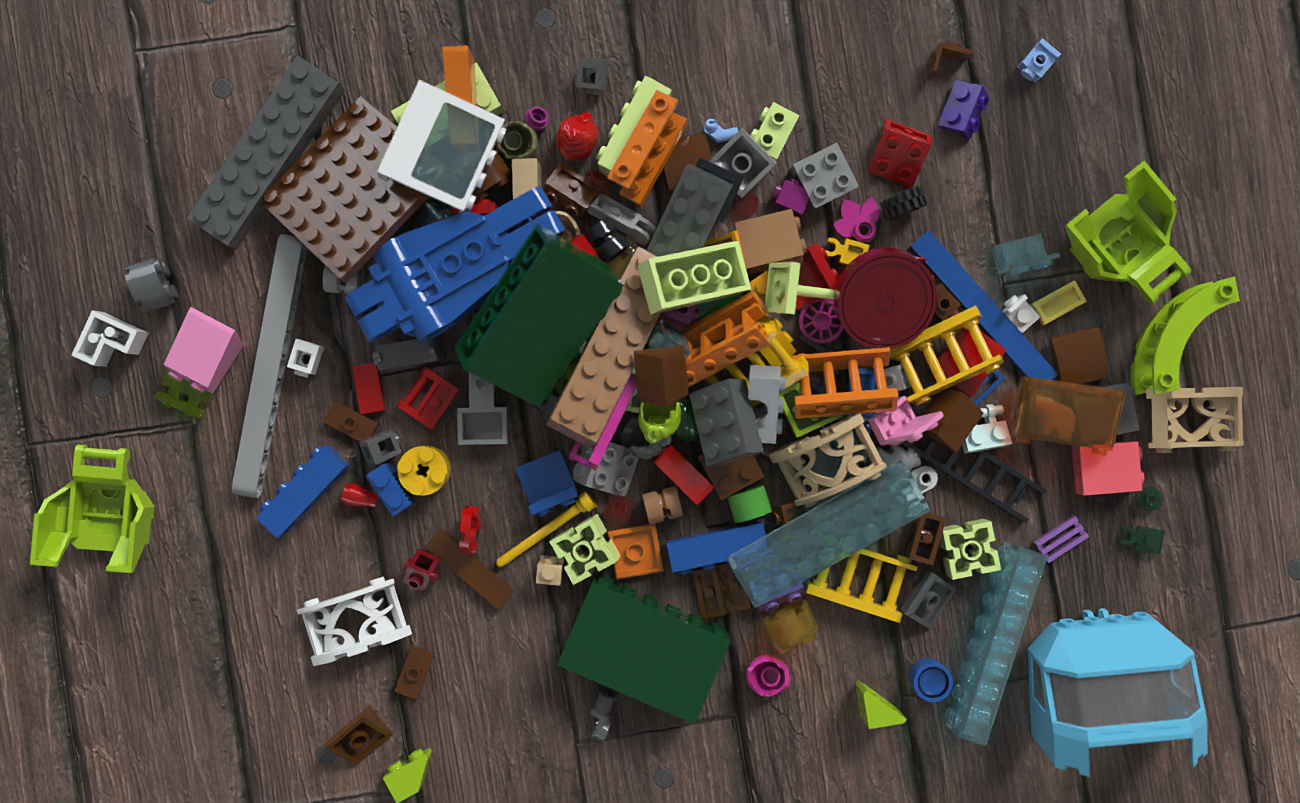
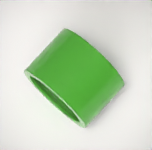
(749, 503)

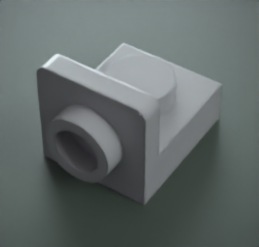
(896, 378)

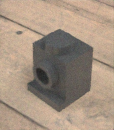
(587, 70)
(372, 451)

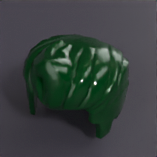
(687, 428)

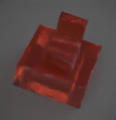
(619, 508)

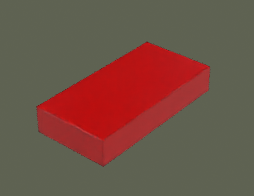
(368, 388)

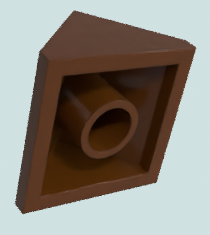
(661, 374)
(958, 420)
(359, 737)

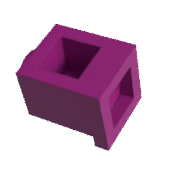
(684, 319)

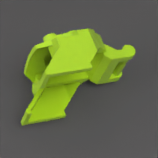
(1130, 236)
(95, 513)

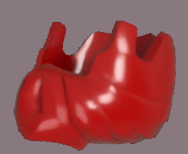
(577, 137)

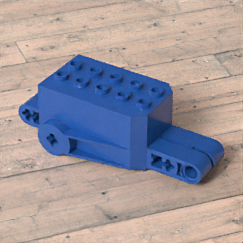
(445, 268)

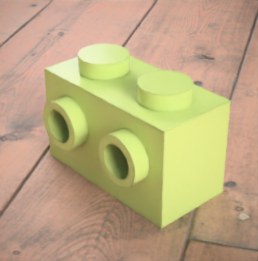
(775, 129)

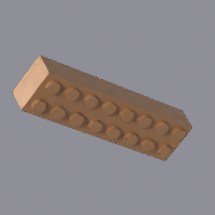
(606, 360)

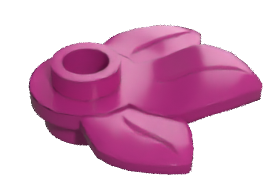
(858, 216)

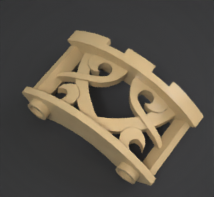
(1219, 399)
(792, 466)

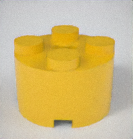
(410, 467)

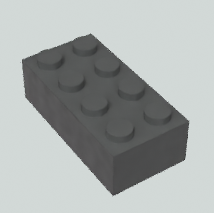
(690, 212)

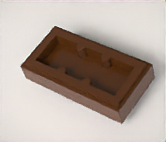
(350, 422)
(414, 672)

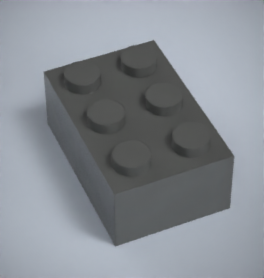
(726, 422)

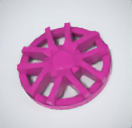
(820, 321)

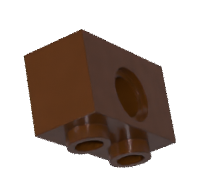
(924, 538)

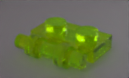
(170, 399)

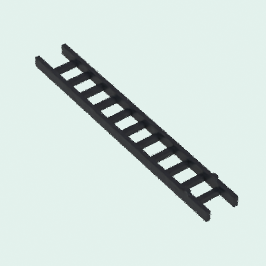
(1017, 492)

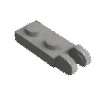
(623, 218)

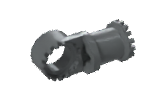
(602, 713)

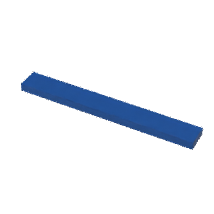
(970, 294)

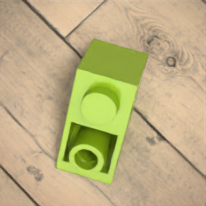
(407, 777)

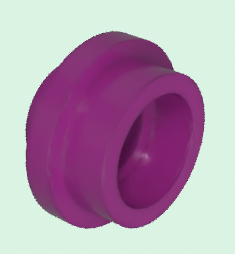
(536, 118)

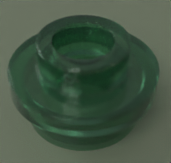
(1143, 498)

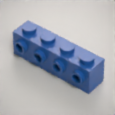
(302, 491)
(711, 547)

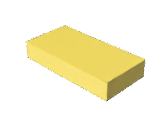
(1058, 302)

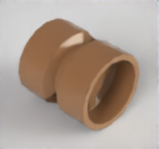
(662, 505)

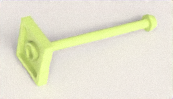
(784, 288)

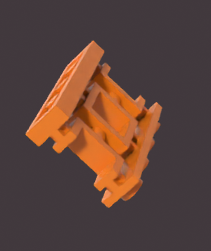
(741, 332)

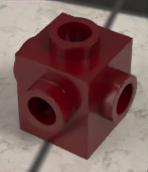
(421, 570)

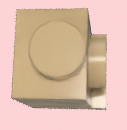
(550, 570)

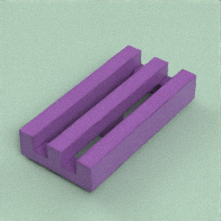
(1067, 546)

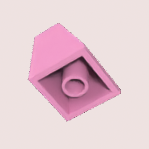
(202, 351)

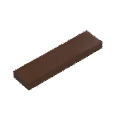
(470, 569)

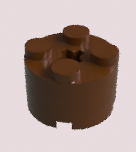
(497, 176)

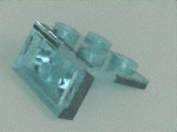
(1020, 254)

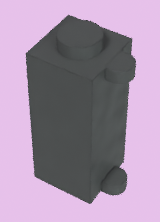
(406, 354)

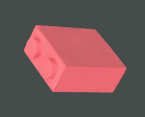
(1108, 474)

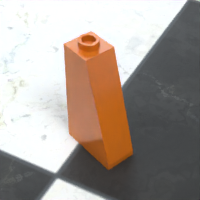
(460, 73)

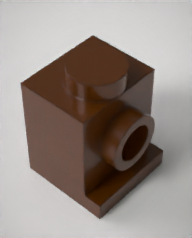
(951, 310)

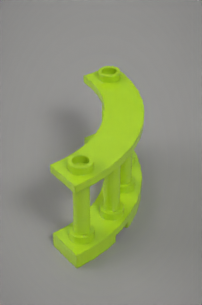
(1168, 330)

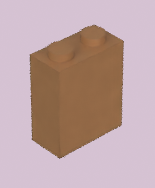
(770, 240)

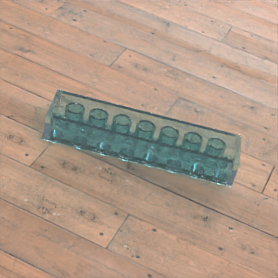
(828, 533)
(994, 643)

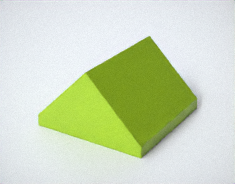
(875, 709)

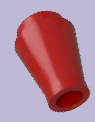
(358, 496)

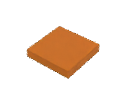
(638, 551)

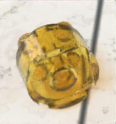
(791, 625)

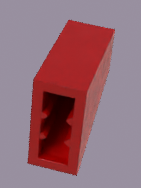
(683, 474)

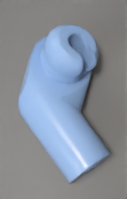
(717, 133)

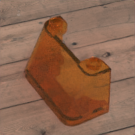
(1067, 414)

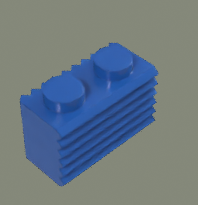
(389, 489)

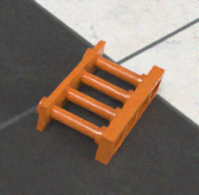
(648, 148)
(847, 402)

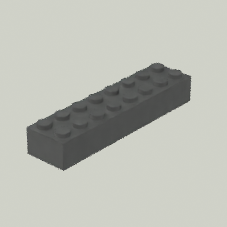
(266, 152)

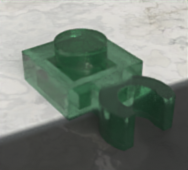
(1144, 539)

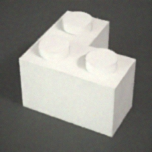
(103, 335)

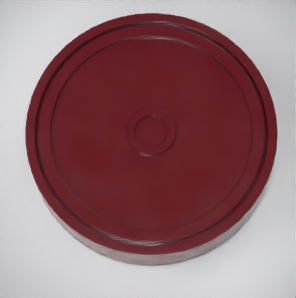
(885, 298)

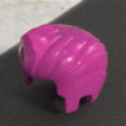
(768, 675)

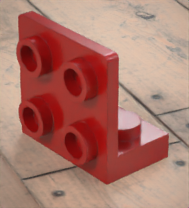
(900, 153)

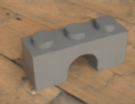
(765, 386)

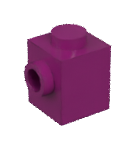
(791, 196)

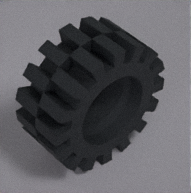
(903, 203)

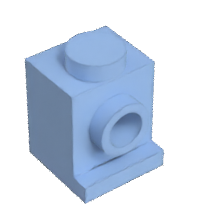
(1042, 52)

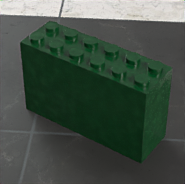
(538, 316)
(645, 648)

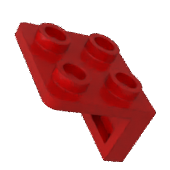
(815, 273)

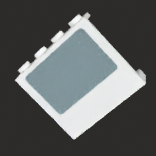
(442, 147)

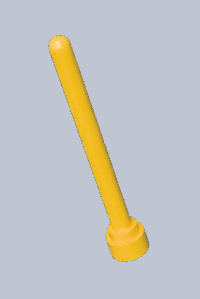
(583, 504)

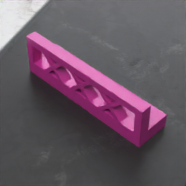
(609, 429)

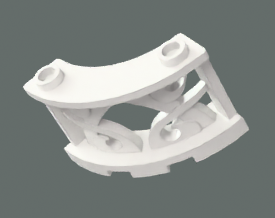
(327, 648)

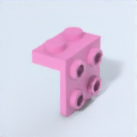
(902, 425)

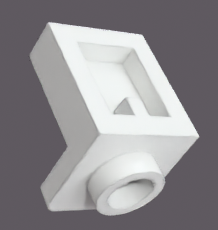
(1020, 312)

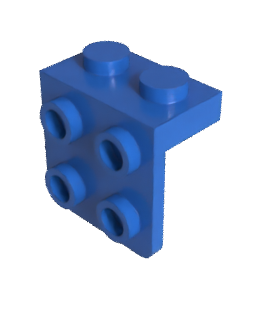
(547, 483)

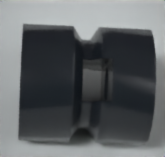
(605, 239)

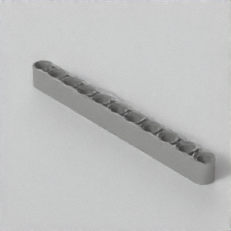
(269, 367)

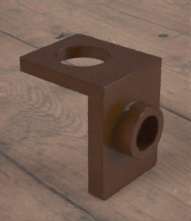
(950, 50)

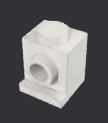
(300, 350)

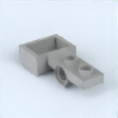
(482, 420)

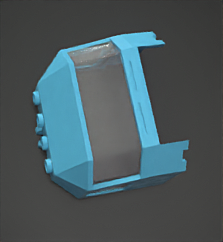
(1112, 685)

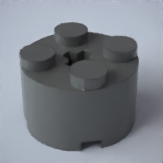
(150, 284)

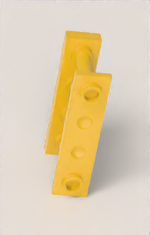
(946, 331)
(793, 368)
(864, 601)

